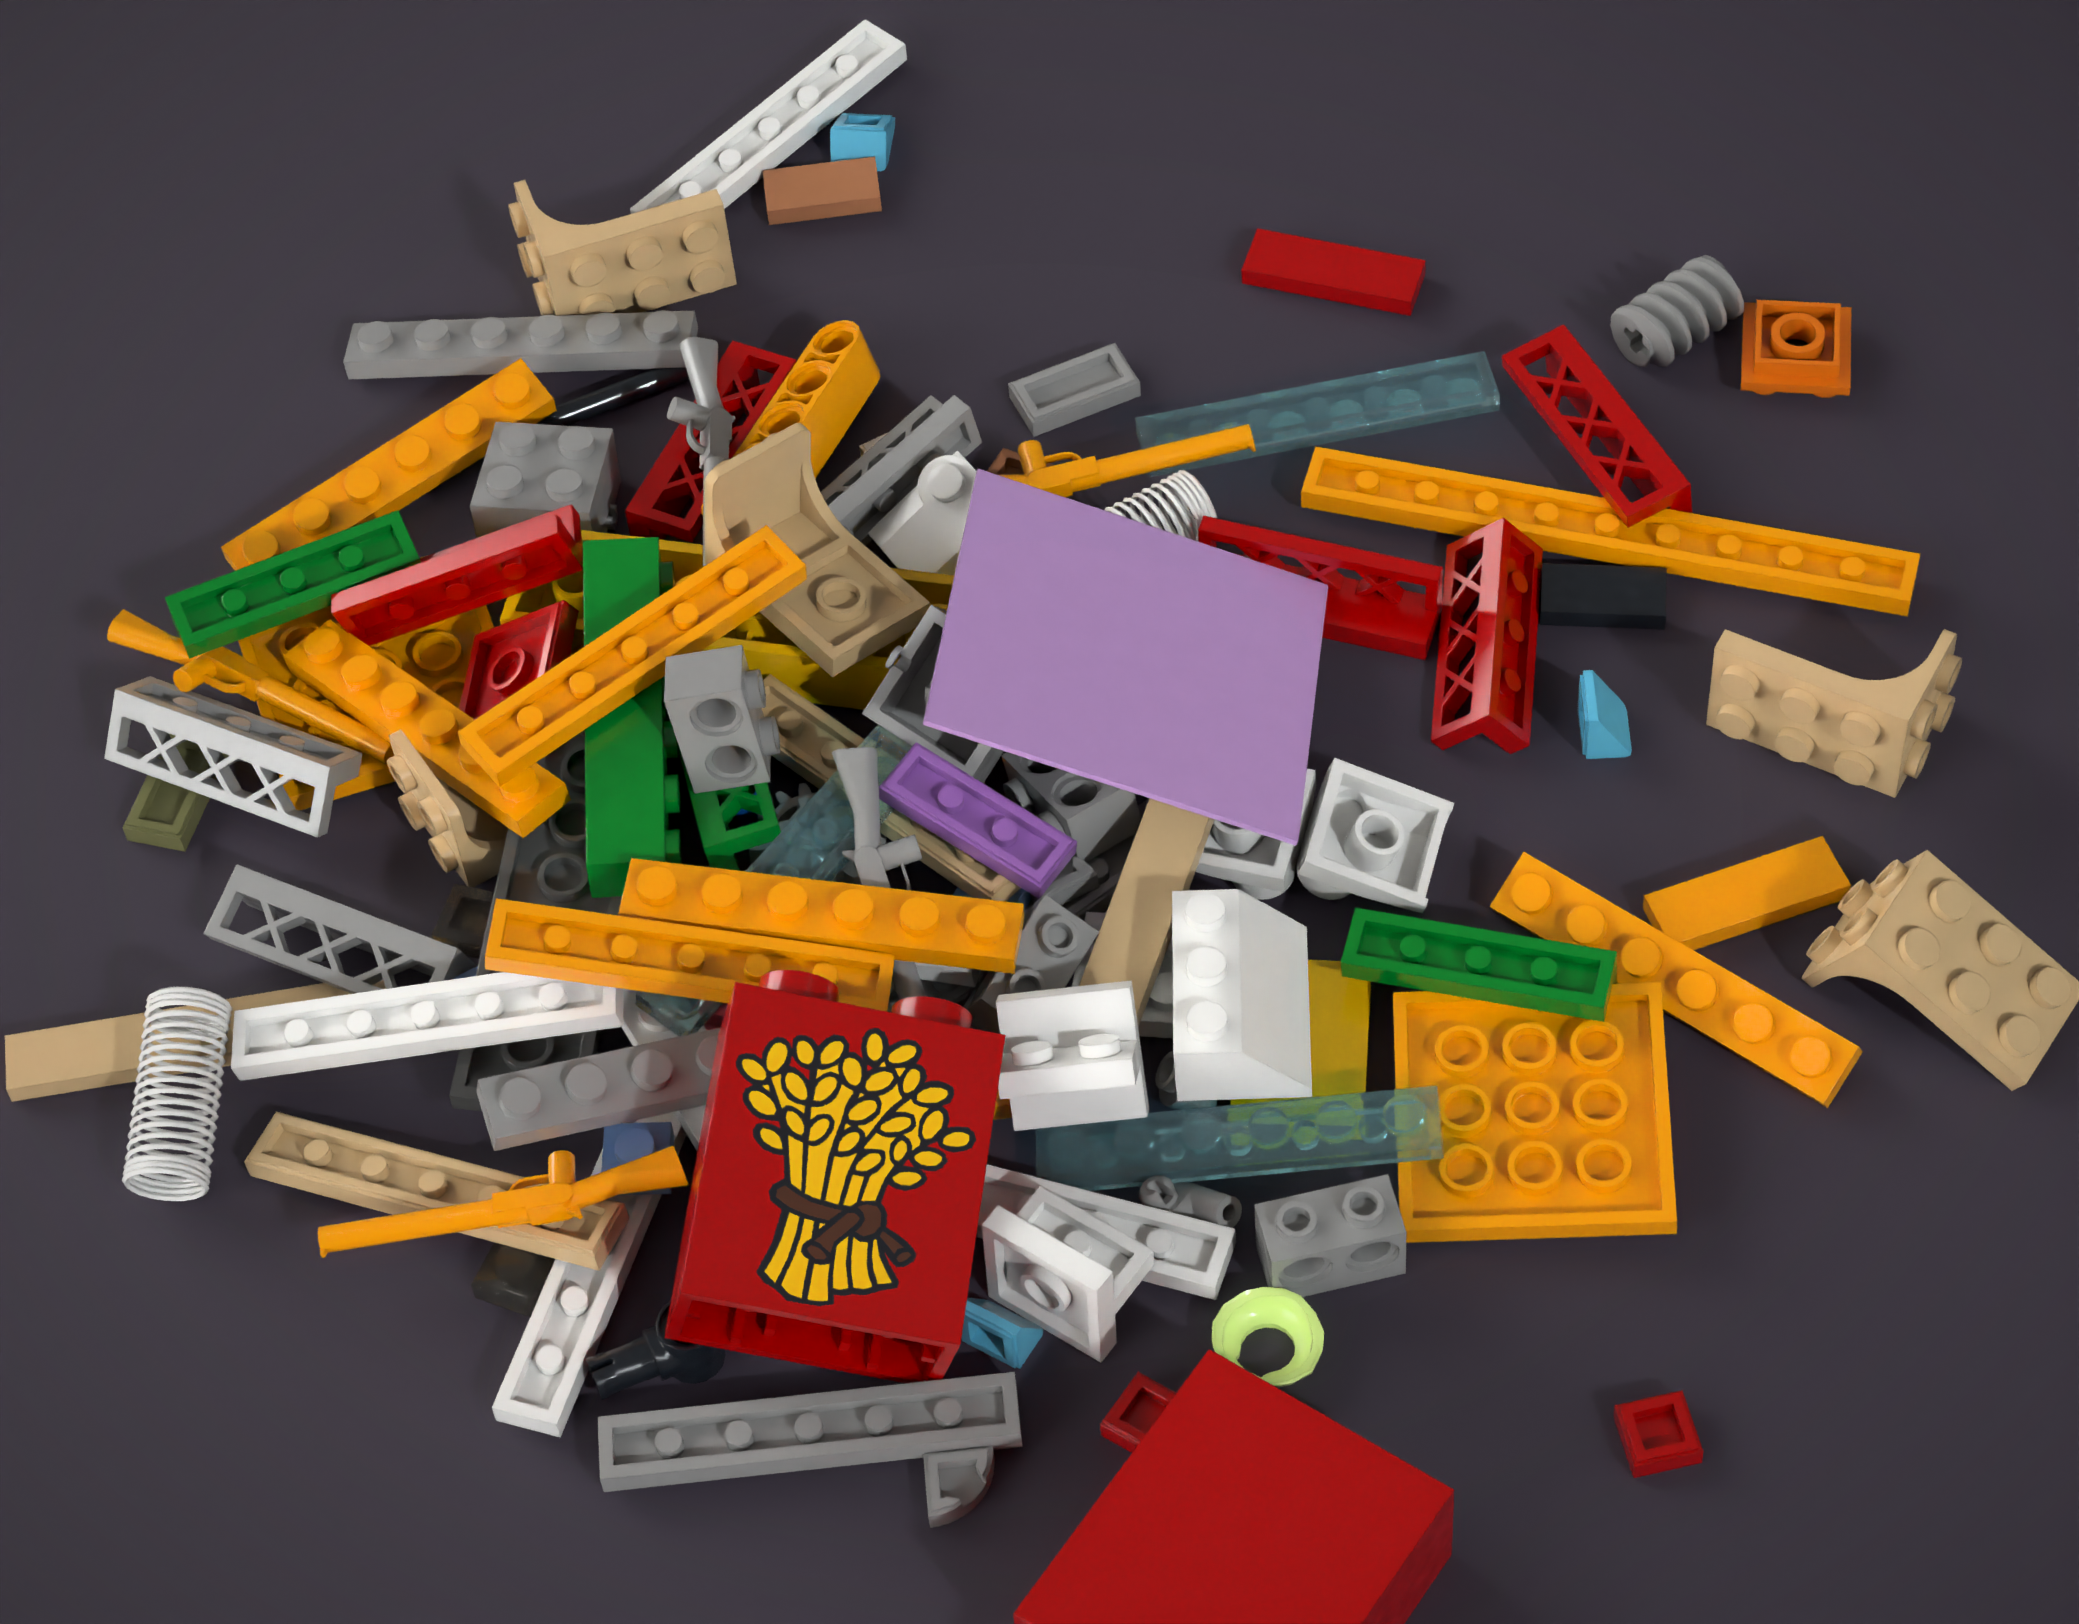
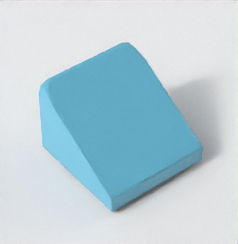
(862, 137)
(1602, 719)
(999, 1332)

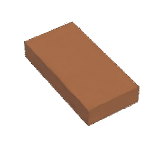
(822, 190)

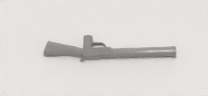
(708, 414)
(860, 780)

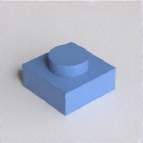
(632, 1141)

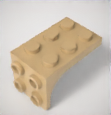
(625, 261)
(850, 595)
(1838, 723)
(460, 831)
(1953, 962)

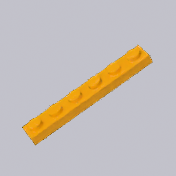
(399, 468)
(631, 655)
(393, 700)
(847, 915)
(669, 955)
(1692, 986)

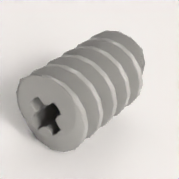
(1677, 313)

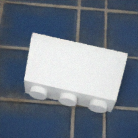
(1238, 999)

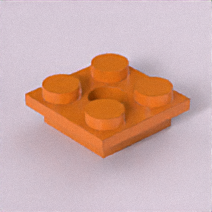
(1776, 366)

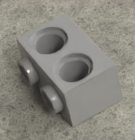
(720, 718)
(1077, 806)
(1048, 955)
(1331, 1237)

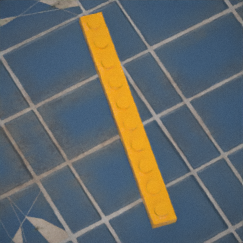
(1591, 529)

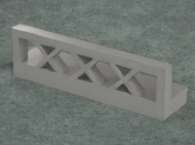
(895, 462)
(236, 733)
(332, 921)

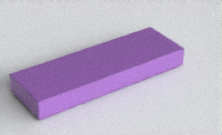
(977, 820)

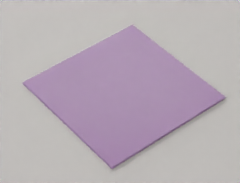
(1130, 657)

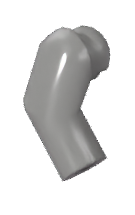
(1190, 1200)

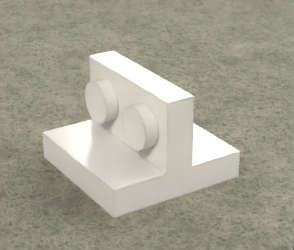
(1071, 1056)
(1063, 1269)

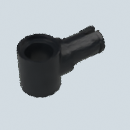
(653, 1357)

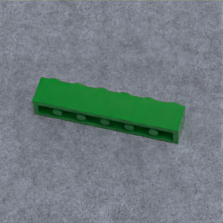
(629, 747)

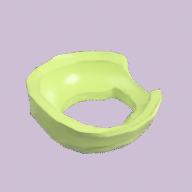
(1270, 1309)

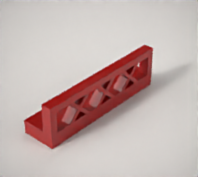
(1604, 416)
(676, 472)
(463, 577)
(1357, 612)
(1504, 637)

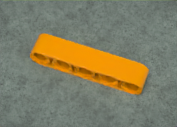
(821, 391)

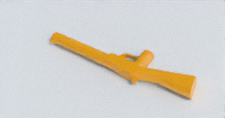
(1091, 473)
(234, 674)
(535, 1205)

